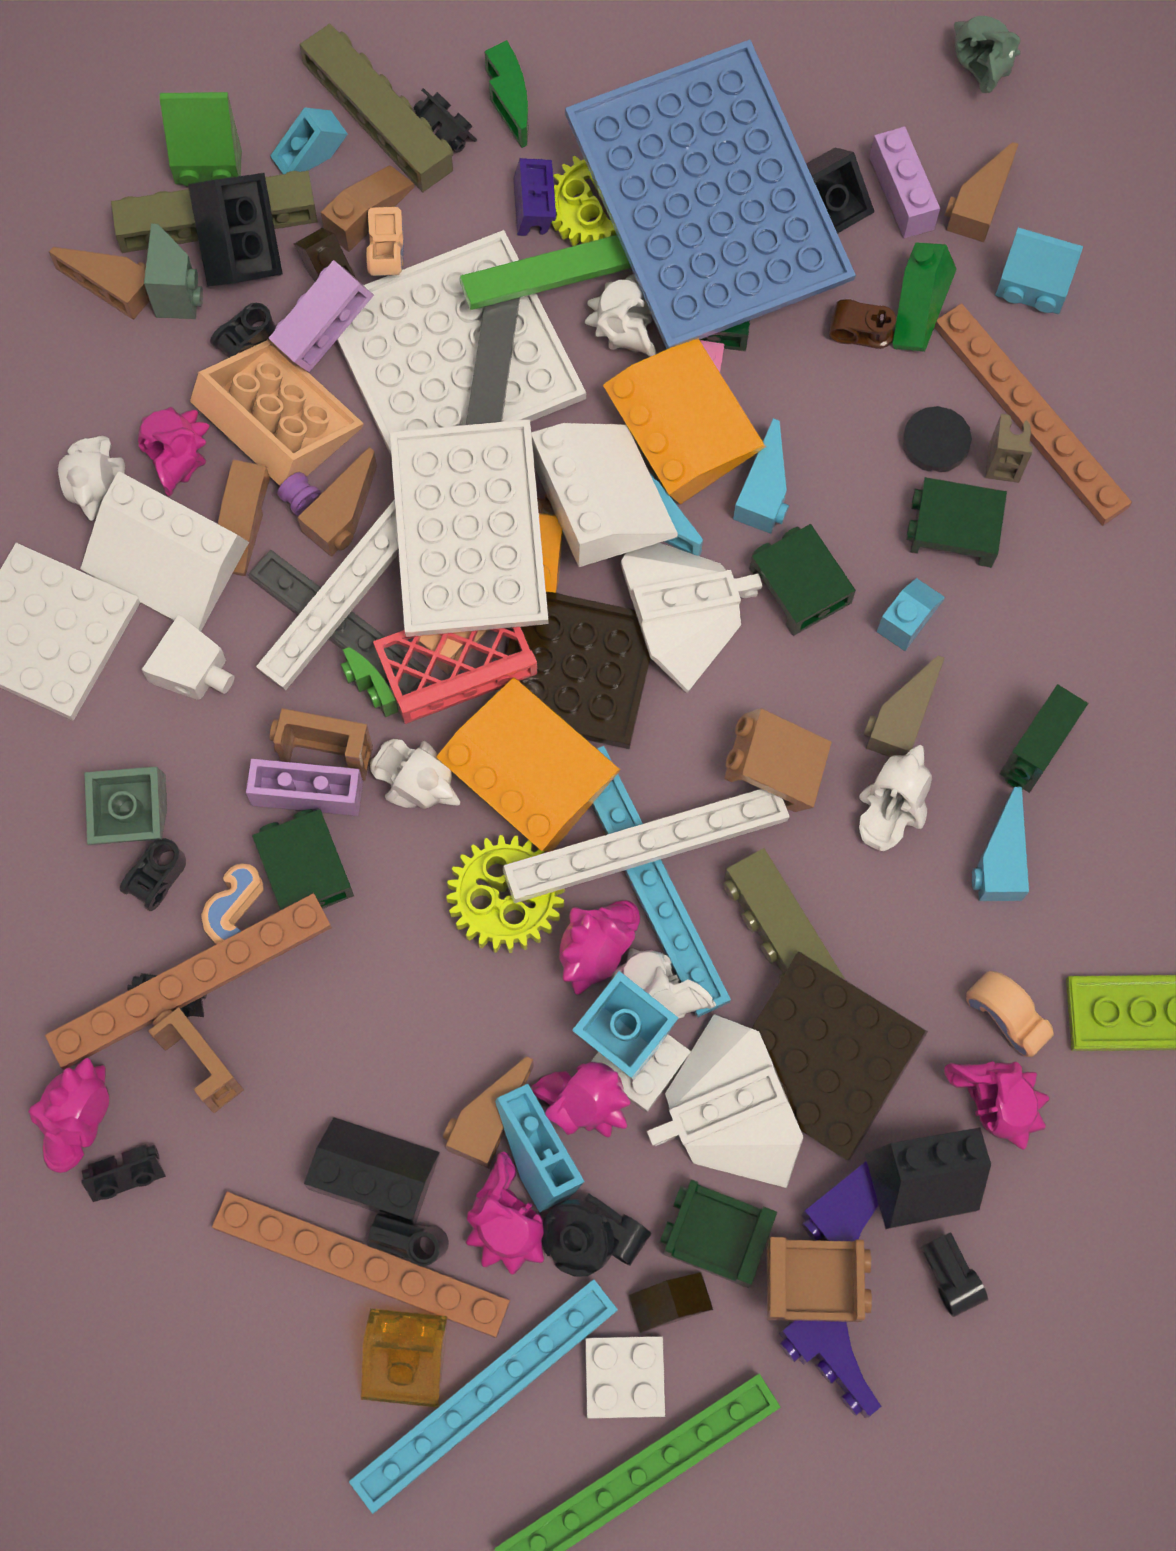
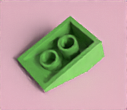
(200, 136)

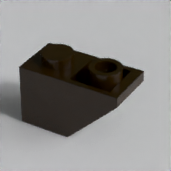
(319, 251)

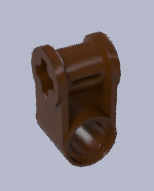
(860, 324)

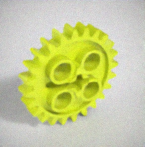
(575, 212)
(490, 922)

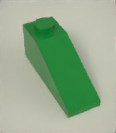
(922, 295)

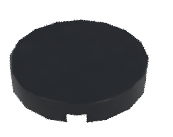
(937, 439)
(577, 1237)

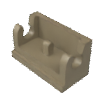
(1008, 452)

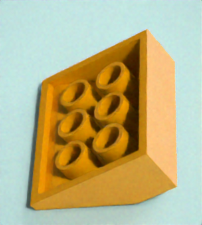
(684, 418)
(528, 764)

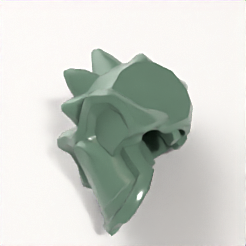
(986, 49)

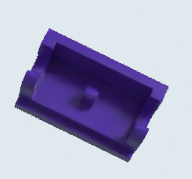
(534, 195)

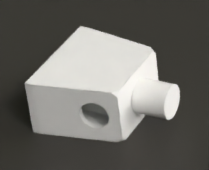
(187, 662)

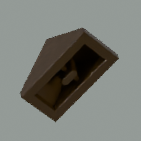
(670, 1301)

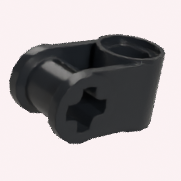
(240, 330)
(152, 875)

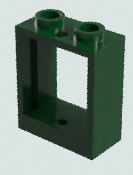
(1043, 738)

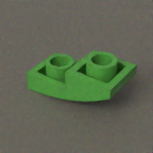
(367, 677)

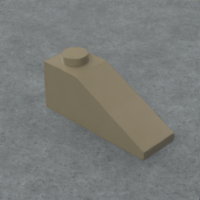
(903, 713)

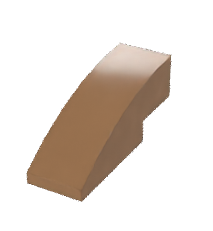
(243, 505)

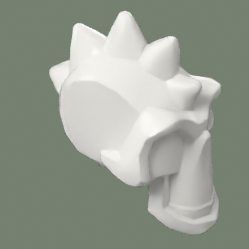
(622, 316)
(88, 473)
(414, 775)
(895, 800)
(654, 975)

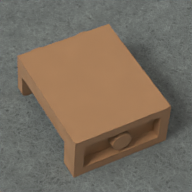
(323, 735)
(778, 758)
(221, 1085)
(817, 1280)

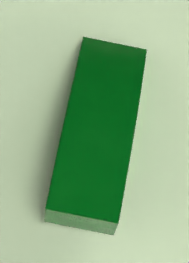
(508, 89)

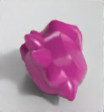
(173, 445)
(596, 943)
(1002, 1098)
(586, 1100)
(71, 1114)
(504, 1223)

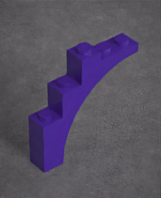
(836, 1217)

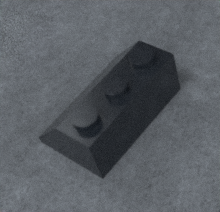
(841, 187)
(235, 229)
(372, 1170)
(930, 1177)

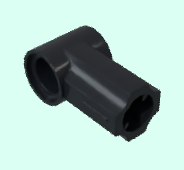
(627, 1233)
(404, 1239)
(958, 1285)

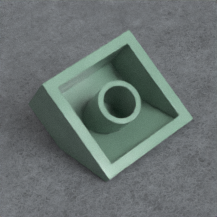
(170, 278)
(125, 805)

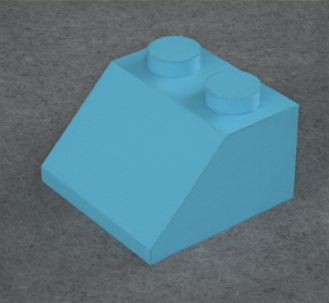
(1038, 271)
(626, 1025)

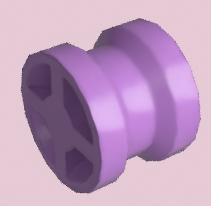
(298, 492)

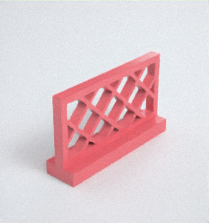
(459, 687)

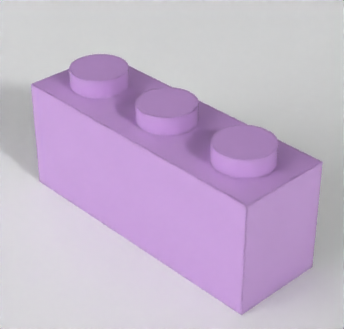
(904, 182)
(321, 316)
(304, 787)

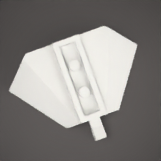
(684, 607)
(732, 1107)

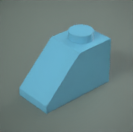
(309, 141)
(909, 613)

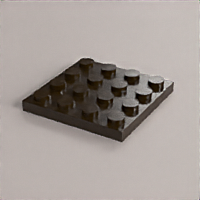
(589, 666)
(834, 1052)

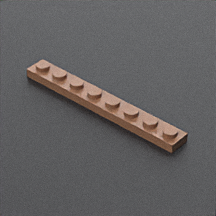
(1024, 403)
(188, 981)
(361, 1264)

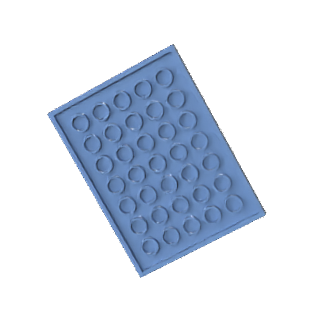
(709, 194)

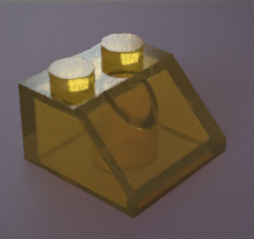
(403, 1357)

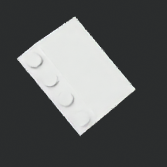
(600, 490)
(161, 551)

